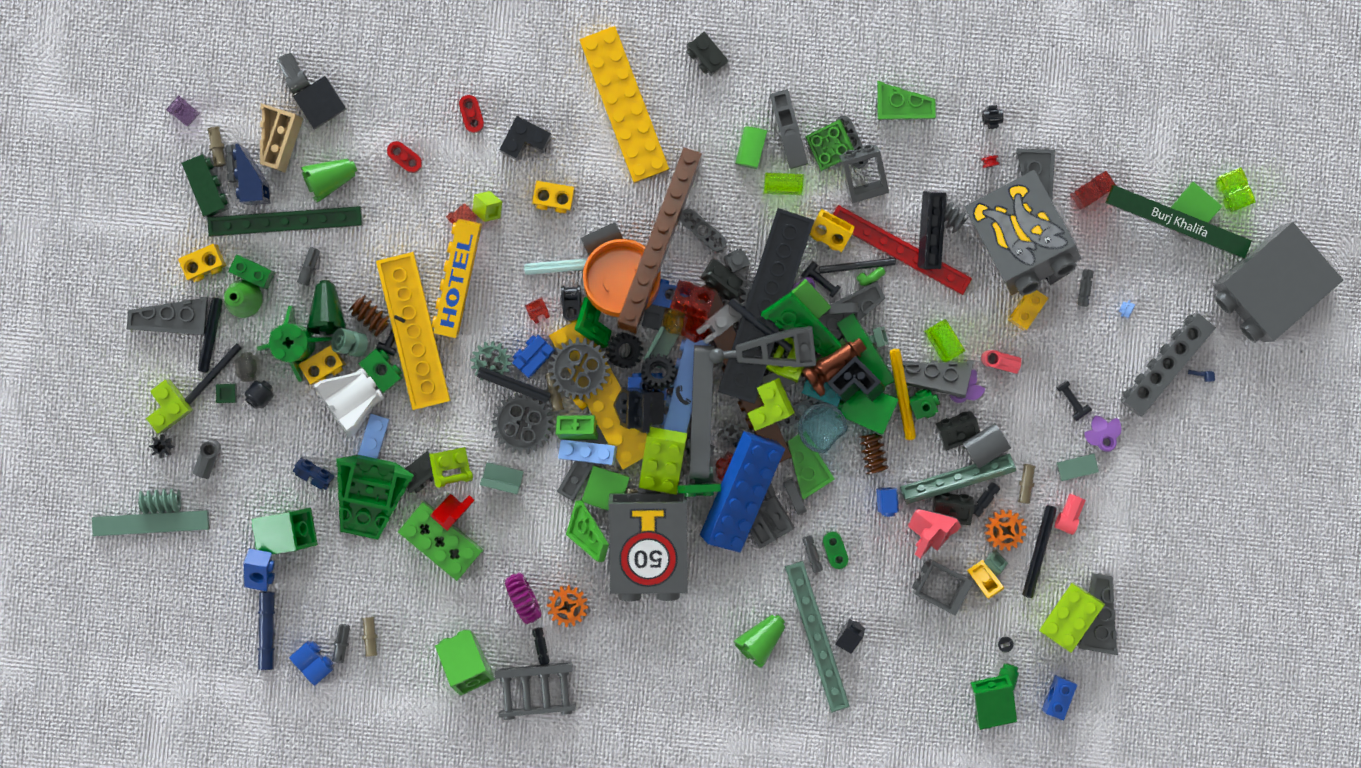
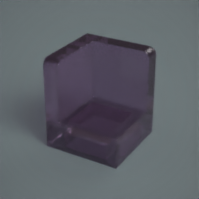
(183, 110)

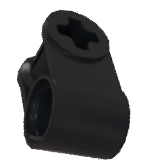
(571, 299)

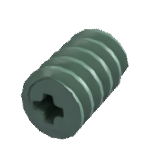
(160, 503)

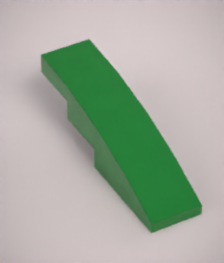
(870, 357)

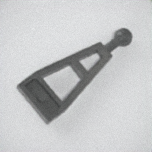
(803, 349)

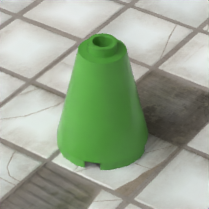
(327, 176)
(243, 298)
(761, 639)

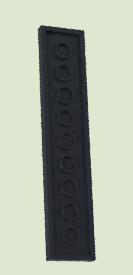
(771, 283)

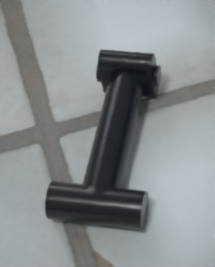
(810, 271)
(387, 347)
(1080, 411)

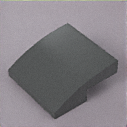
(770, 522)

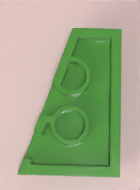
(901, 104)
(809, 468)
(586, 533)

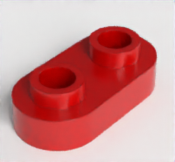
(471, 114)
(404, 157)

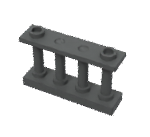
(524, 674)

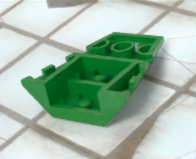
(368, 493)

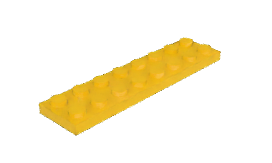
(624, 104)
(415, 337)
(629, 442)

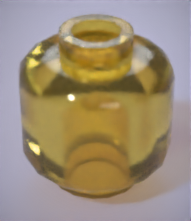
(674, 321)

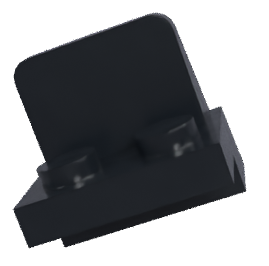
(639, 408)

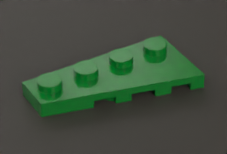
(792, 313)

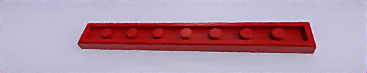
(902, 251)

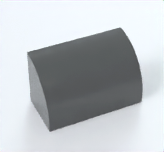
(601, 236)
(986, 445)

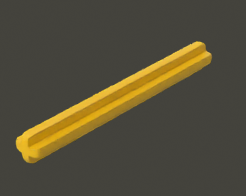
(902, 394)

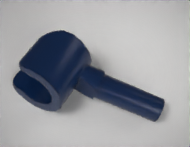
(1208, 375)

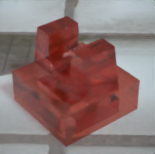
(536, 309)

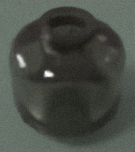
(247, 367)

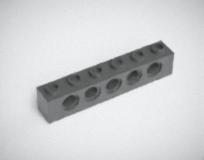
(1202, 330)

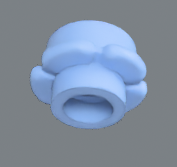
(1126, 309)

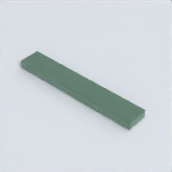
(957, 479)
(150, 523)

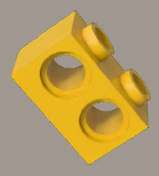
(554, 191)
(833, 226)
(201, 258)
(1027, 309)
(320, 361)

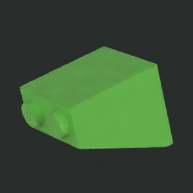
(464, 662)

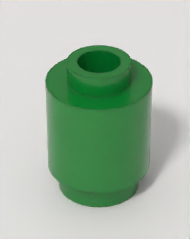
(1012, 671)

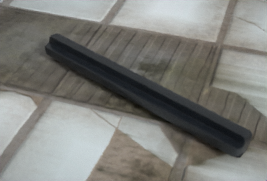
(1039, 551)

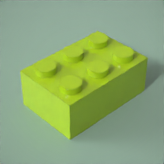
(662, 460)
(1072, 617)

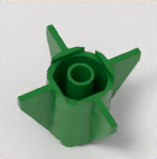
(296, 353)

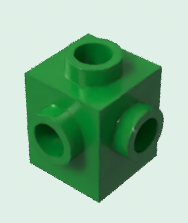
(924, 404)

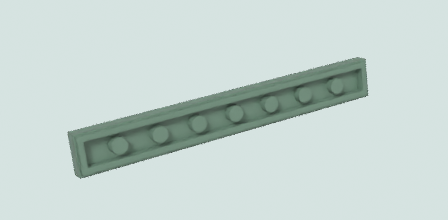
(817, 636)

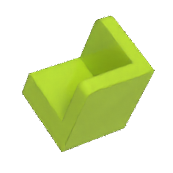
(487, 206)

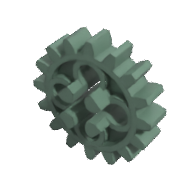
(488, 350)

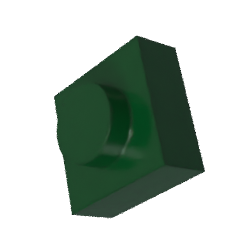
(226, 393)

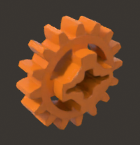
(1009, 523)
(555, 610)

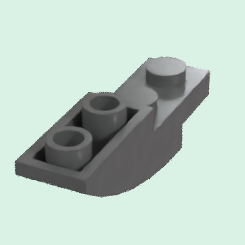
(788, 129)

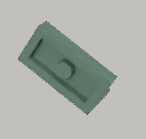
(662, 344)
(502, 478)

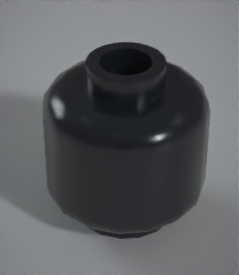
(259, 394)

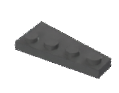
(1042, 162)
(867, 300)
(177, 317)
(940, 377)
(1102, 633)

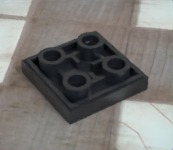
(319, 102)

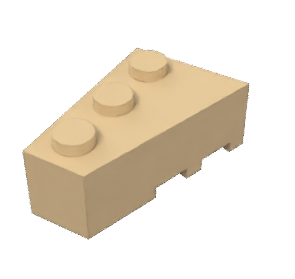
(278, 137)

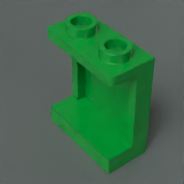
(994, 702)

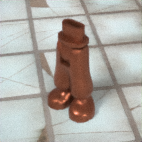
(830, 365)

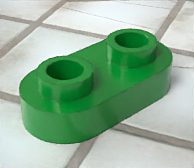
(835, 550)

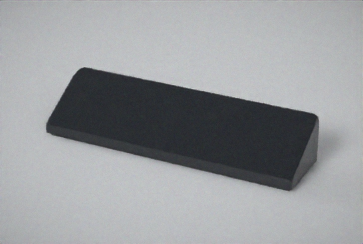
(932, 230)

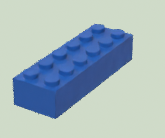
(742, 492)

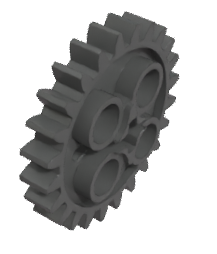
(563, 361)
(506, 417)

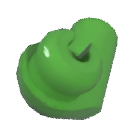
(871, 278)

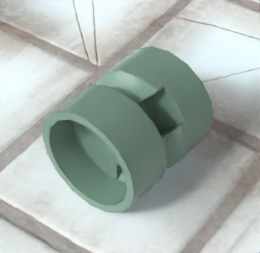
(349, 342)

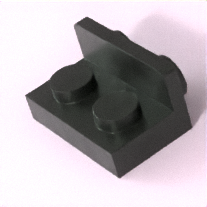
(707, 54)
(722, 280)
(957, 429)
(421, 471)
(955, 505)

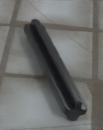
(210, 334)
(513, 384)

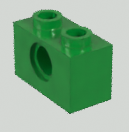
(251, 271)
(371, 364)

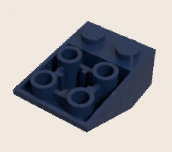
(252, 185)

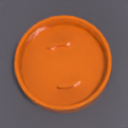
(610, 275)

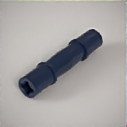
(266, 630)

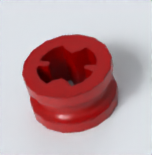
(990, 161)

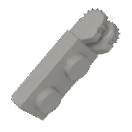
(719, 322)

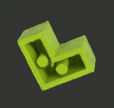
(775, 405)
(172, 407)

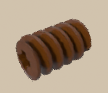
(369, 316)
(873, 453)

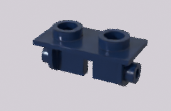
(305, 469)

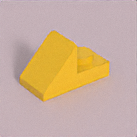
(985, 579)

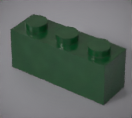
(205, 185)

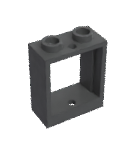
(868, 190)
(959, 595)

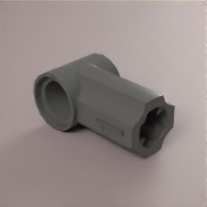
(294, 75)
(206, 460)

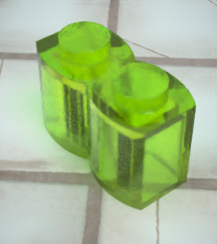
(1235, 190)

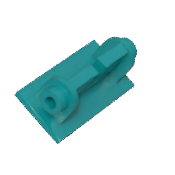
(829, 397)

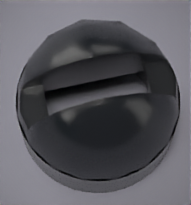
(1004, 640)

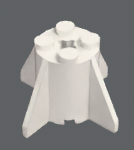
(349, 398)

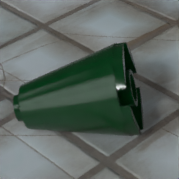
(326, 310)

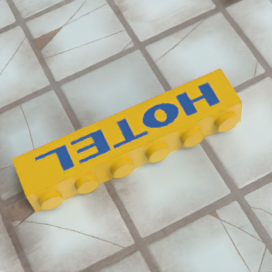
(457, 278)

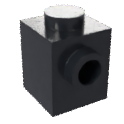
(850, 636)

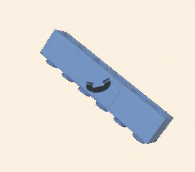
(681, 400)

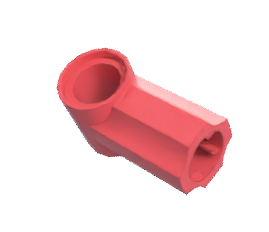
(1002, 361)
(1068, 518)

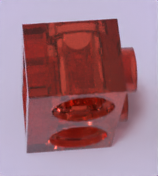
(1092, 190)
(691, 304)

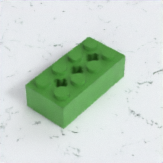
(440, 554)

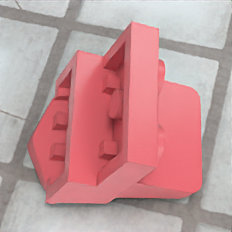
(933, 529)

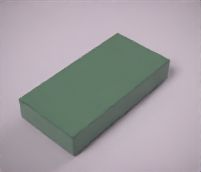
(1077, 467)

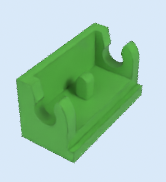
(576, 427)

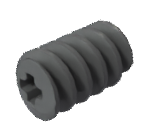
(953, 217)

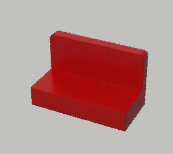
(450, 511)

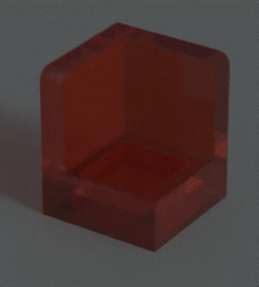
(462, 212)
(690, 326)

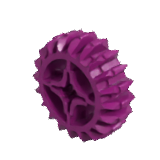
(523, 598)

